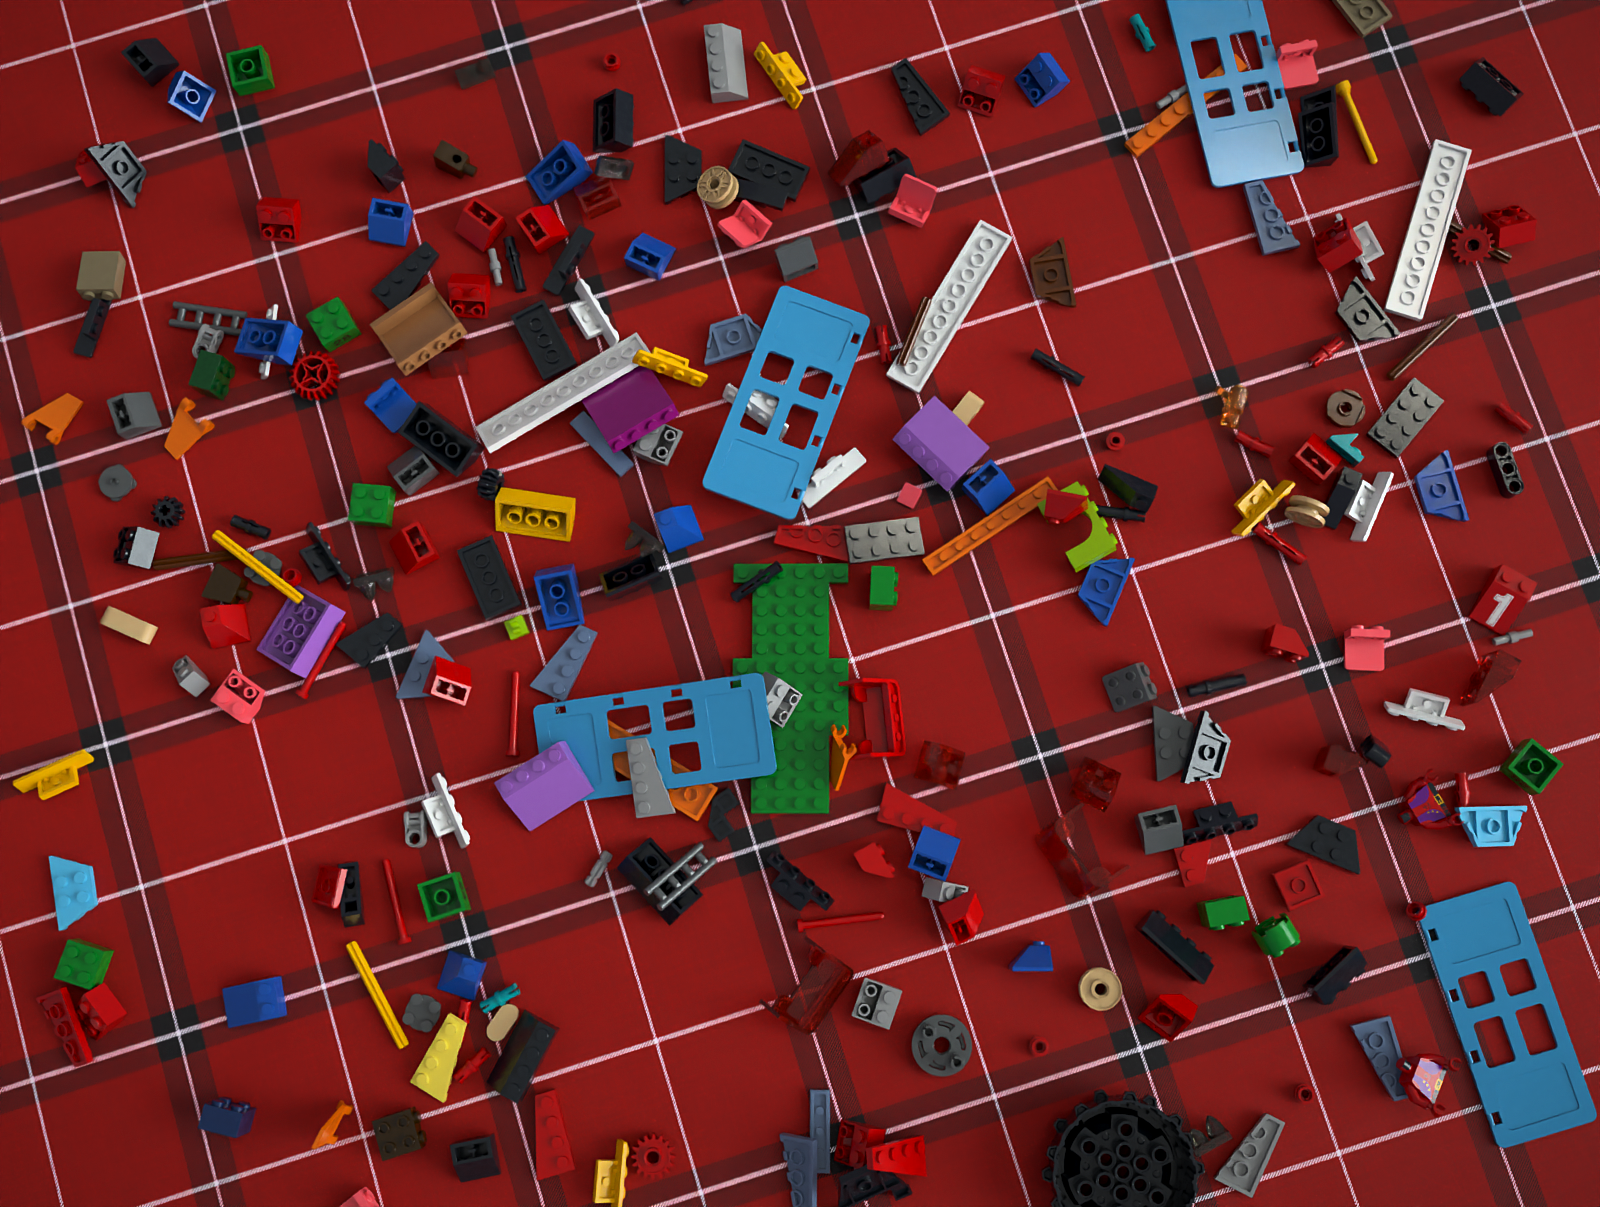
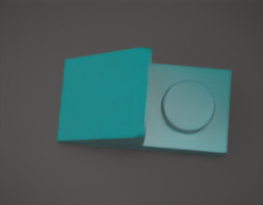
(1341, 445)

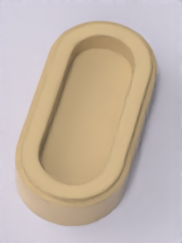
(502, 1022)

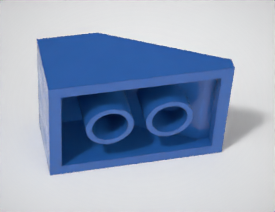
(559, 172)
(269, 340)
(559, 596)
(254, 1002)

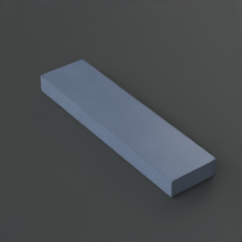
(589, 431)
(821, 1126)

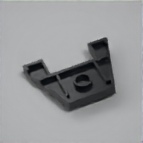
(864, 1184)

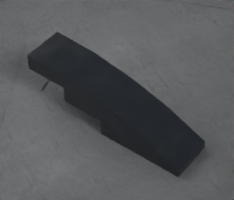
(761, 195)

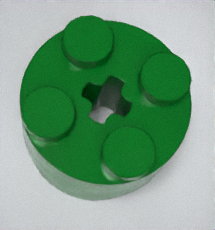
(1276, 935)

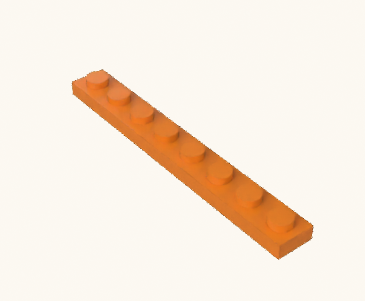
(1171, 117)
(988, 527)

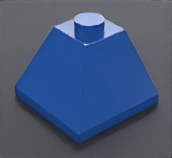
(190, 95)
(678, 527)
(1033, 958)
(461, 975)

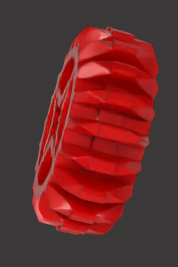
(326, 364)

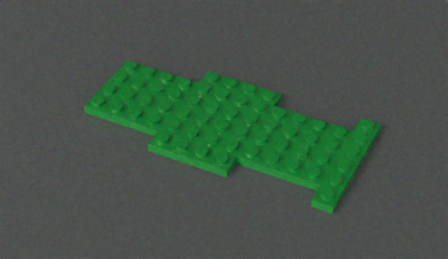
(793, 645)

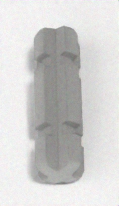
(598, 868)

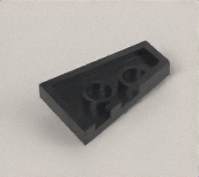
(370, 639)

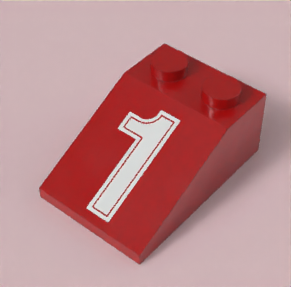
(1502, 599)

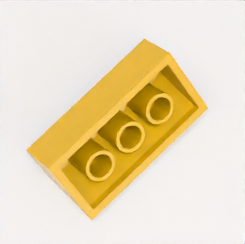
(535, 514)

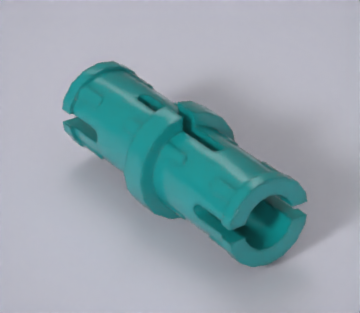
(1142, 32)
(500, 998)

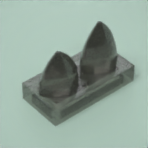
(475, 73)
(614, 167)
(638, 535)
(367, 581)
(1216, 1136)

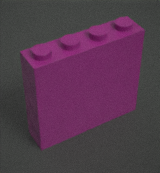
(630, 408)

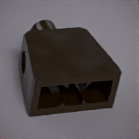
(453, 161)
(226, 587)

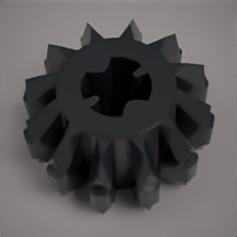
(490, 484)
(163, 508)

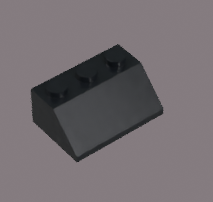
(1490, 87)
(613, 122)
(886, 178)
(630, 577)
(1336, 975)

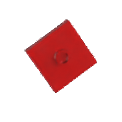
(1298, 885)
(329, 886)

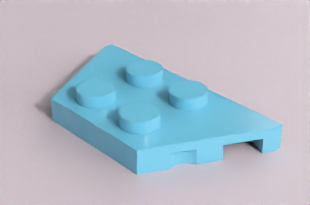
(1491, 824)
(72, 889)

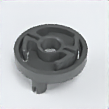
(954, 1057)

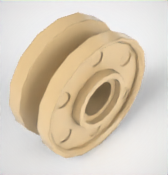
(717, 187)
(1307, 511)
(1112, 991)

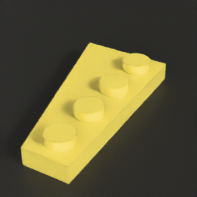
(437, 1066)

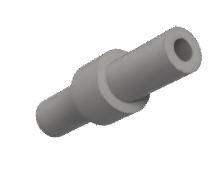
(1172, 96)
(495, 266)
(1512, 637)

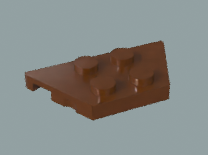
(1052, 275)

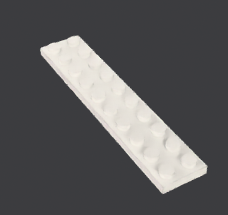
(1427, 230)
(952, 304)
(560, 393)

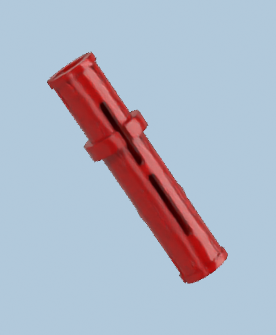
(1272, 539)

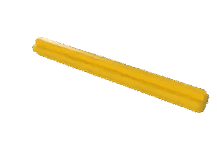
(257, 566)
(377, 994)

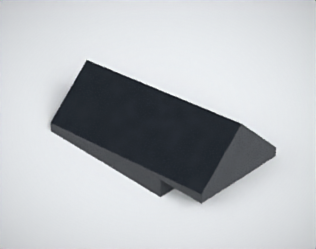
(1319, 128)

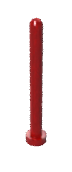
(302, 692)
(514, 715)
(838, 920)
(404, 939)

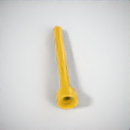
(1343, 89)

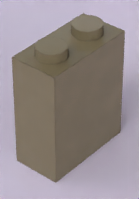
(101, 275)

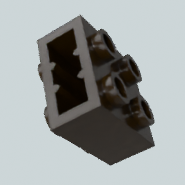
(399, 1133)

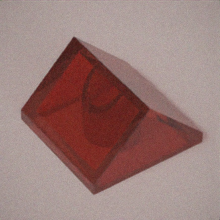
(450, 361)

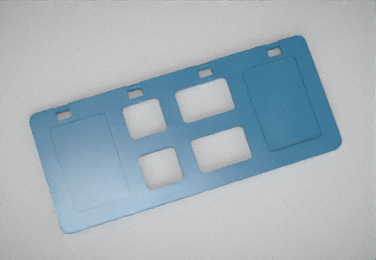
(1248, 143)
(758, 466)
(729, 730)
(1531, 1092)

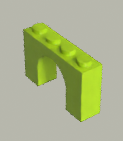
(1099, 542)

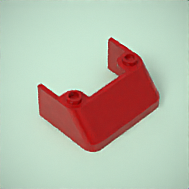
(881, 716)

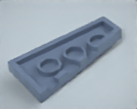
(1268, 222)
(562, 670)
(1383, 1051)
(802, 1167)

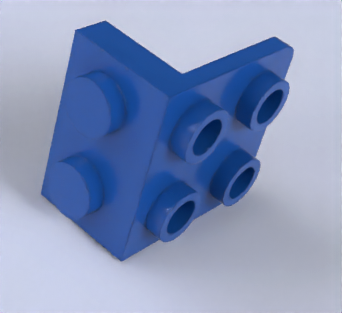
(391, 404)

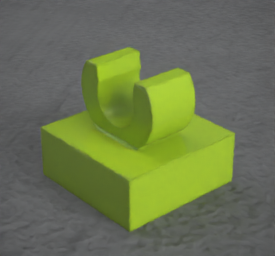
(516, 627)

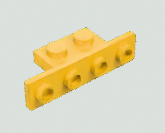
(782, 72)
(670, 365)
(1258, 502)
(55, 776)
(610, 1177)

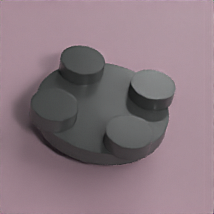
(116, 482)
(269, 561)
(422, 1012)

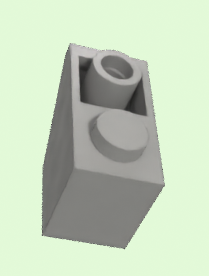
(190, 676)
(942, 891)

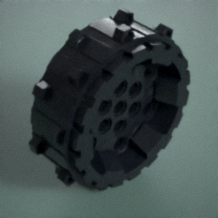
(1149, 1130)

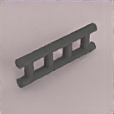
(200, 310)
(668, 875)

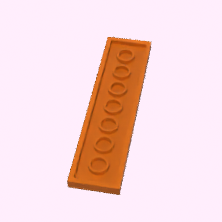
(688, 799)

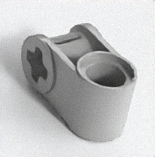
(207, 341)
(415, 827)

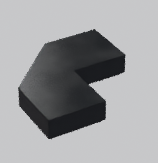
(720, 806)

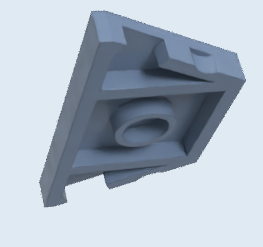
(731, 339)
(420, 666)

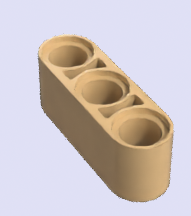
(968, 407)
(129, 625)

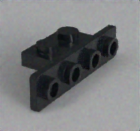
(568, 260)
(92, 327)
(321, 561)
(1218, 821)
(795, 885)

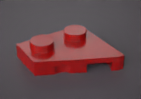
(1192, 862)

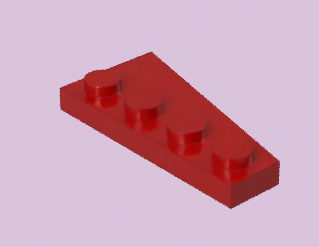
(815, 540)
(909, 813)
(68, 1027)
(552, 1141)
(899, 1156)

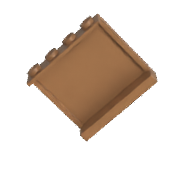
(418, 328)

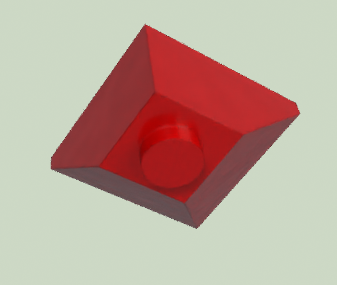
(1063, 506)
(225, 625)
(1169, 1015)

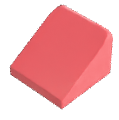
(909, 495)

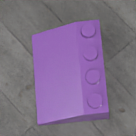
(941, 443)
(301, 632)
(545, 785)

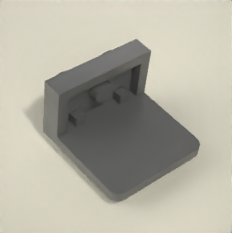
(1129, 686)

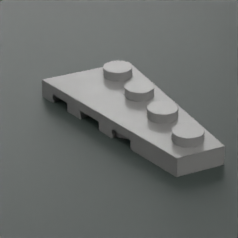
(647, 784)
(1250, 1158)

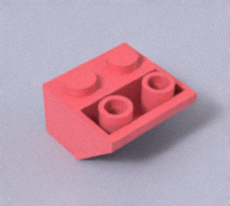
(239, 697)

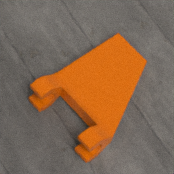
(54, 416)
(185, 430)
(840, 756)
(326, 1134)

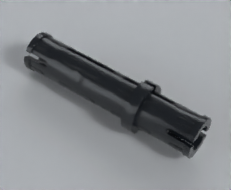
(514, 263)
(1038, 355)
(1120, 513)
(774, 569)
(1208, 687)

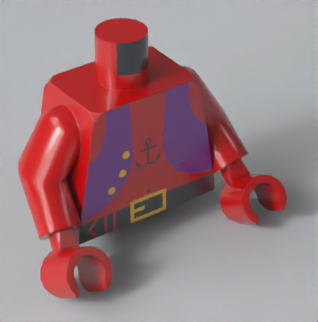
(1425, 805)
(1423, 1078)

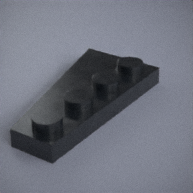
(919, 98)
(406, 276)

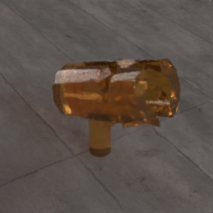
(1234, 405)

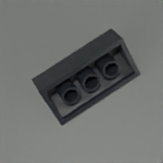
(441, 439)
(645, 866)
(1175, 946)
(522, 1056)

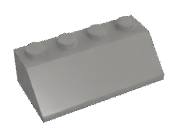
(725, 63)

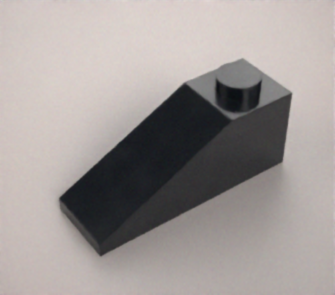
(1129, 488)
(1341, 495)
(352, 900)

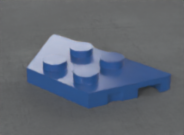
(1440, 489)
(1103, 586)

